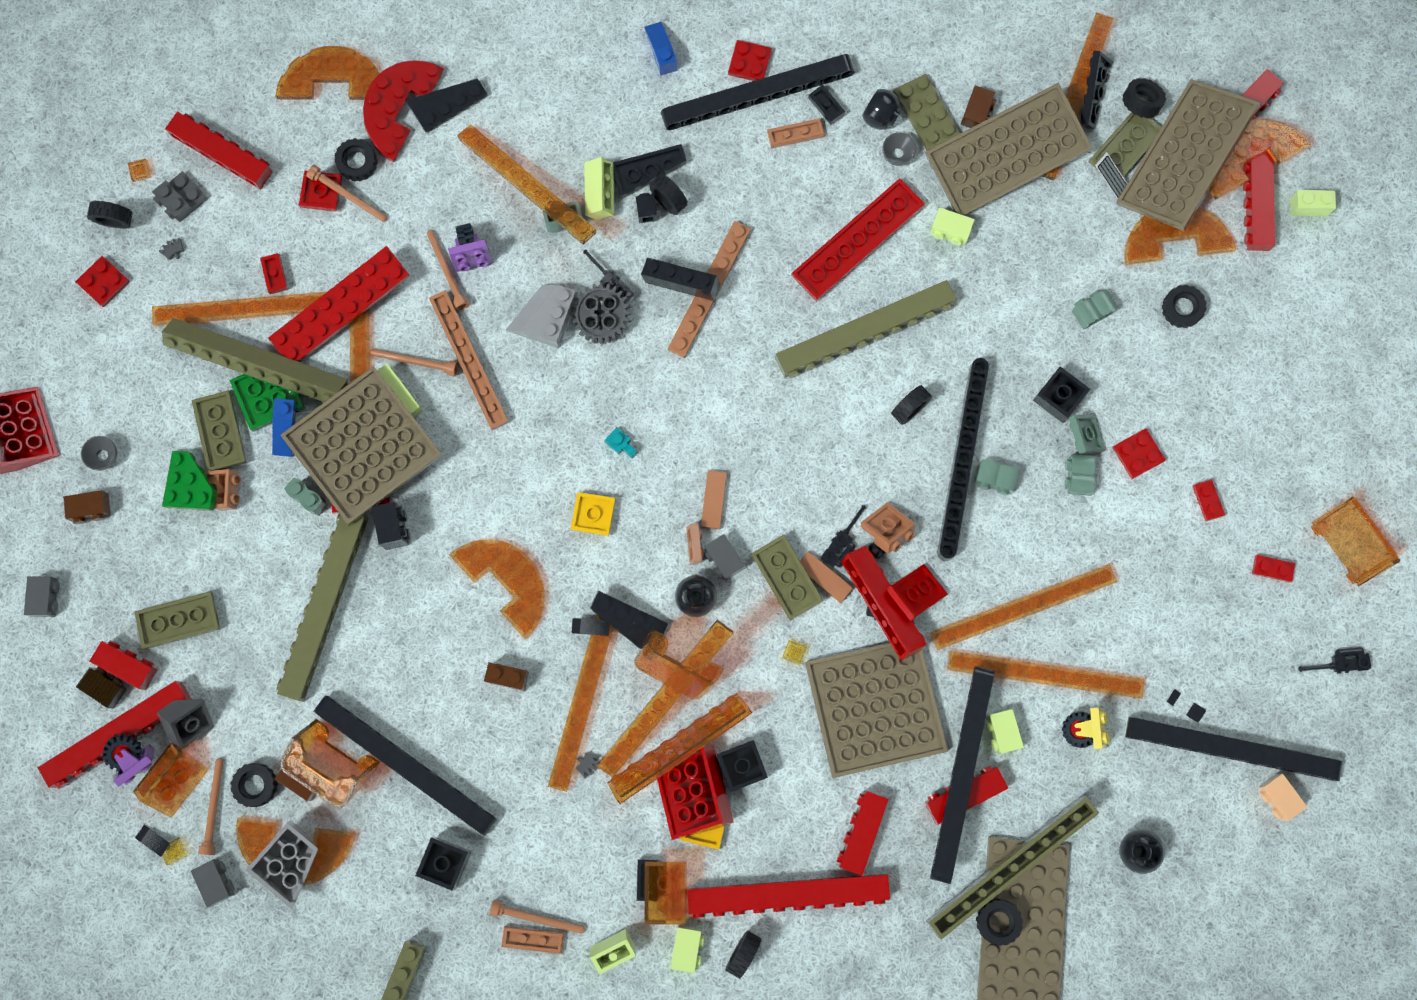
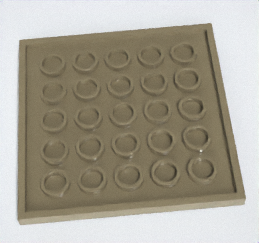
(361, 445)
(874, 709)

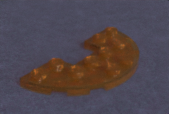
(326, 65)
(1260, 135)
(1147, 234)
(514, 572)
(332, 845)

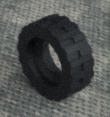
(1150, 90)
(349, 147)
(668, 194)
(109, 214)
(1189, 293)
(911, 405)
(238, 785)
(1015, 922)
(743, 954)

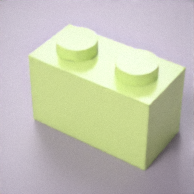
(1312, 203)
(951, 226)
(1004, 732)
(686, 949)
(612, 951)

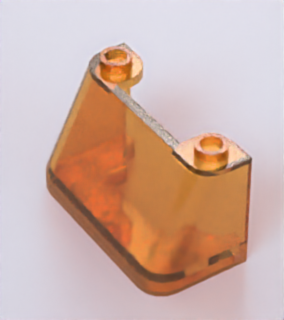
(1356, 540)
(659, 666)
(324, 767)

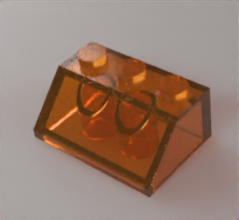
(170, 780)
(665, 892)

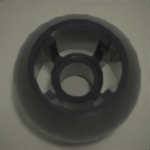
(882, 109)
(707, 605)
(1132, 841)

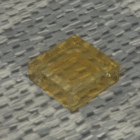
(794, 652)
(174, 852)

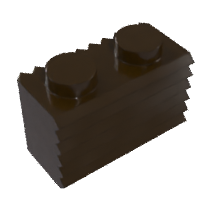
(101, 687)

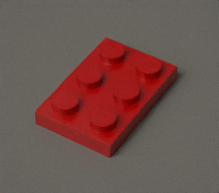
(917, 592)

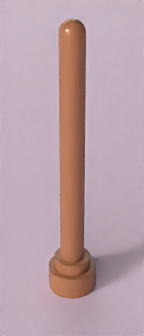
(315, 173)
(460, 301)
(448, 367)
(207, 846)
(499, 909)

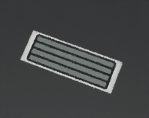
(1111, 175)

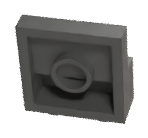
(179, 196)

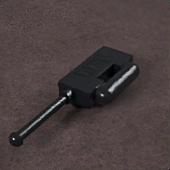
(611, 278)
(842, 539)
(1341, 664)

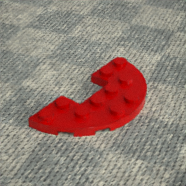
(386, 98)

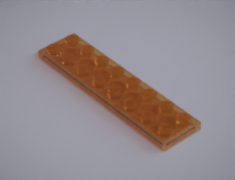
(678, 748)

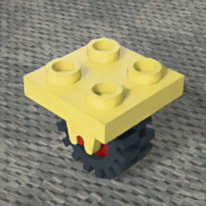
(1085, 729)

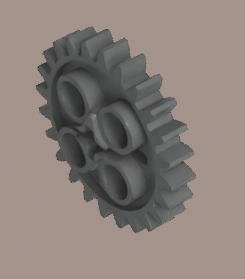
(617, 312)

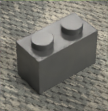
(724, 557)
(41, 596)
(213, 882)

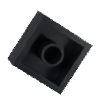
(1061, 394)
(390, 525)
(742, 766)
(443, 863)

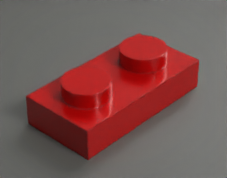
(273, 273)
(1208, 500)
(1273, 568)

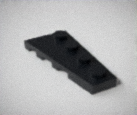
(1098, 75)

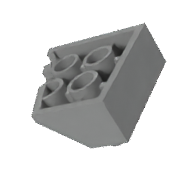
(545, 315)
(285, 863)

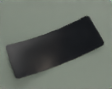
(1195, 712)

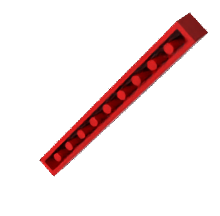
(788, 894)

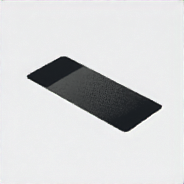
(590, 626)
(152, 840)

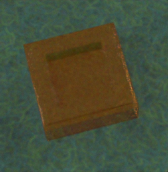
(139, 170)

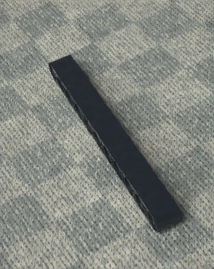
(757, 92)
(963, 449)
(1233, 749)
(405, 765)
(962, 775)

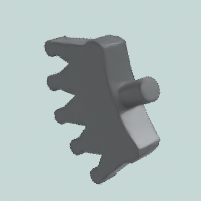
(172, 250)
(586, 763)

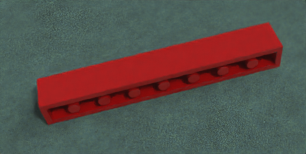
(89, 750)

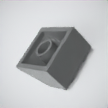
(185, 721)

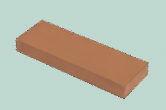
(795, 133)
(713, 500)
(825, 577)
(532, 939)

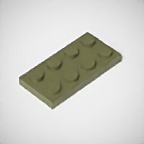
(926, 112)
(1128, 142)
(219, 431)
(787, 577)
(177, 620)

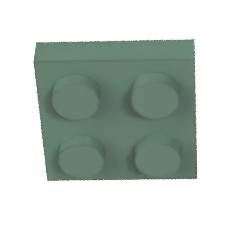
(1086, 434)

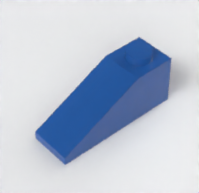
(661, 48)
(283, 418)

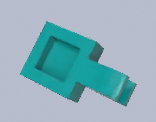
(619, 441)

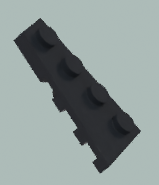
(443, 104)
(641, 170)
(626, 619)

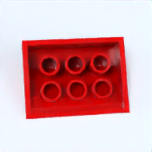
(24, 430)
(695, 795)

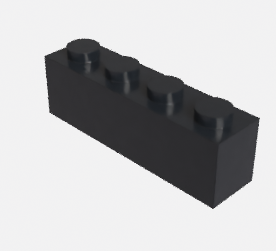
(680, 279)

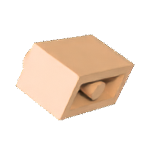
(1281, 797)

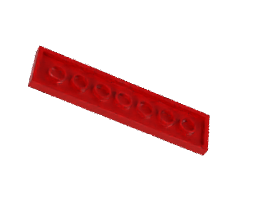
(857, 239)
(339, 306)

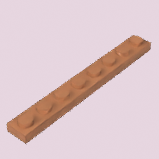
(700, 307)
(468, 360)

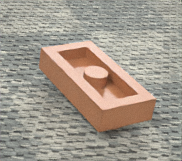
(695, 551)

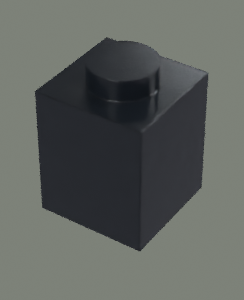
(646, 208)

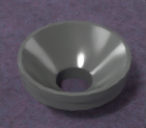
(899, 141)
(91, 449)

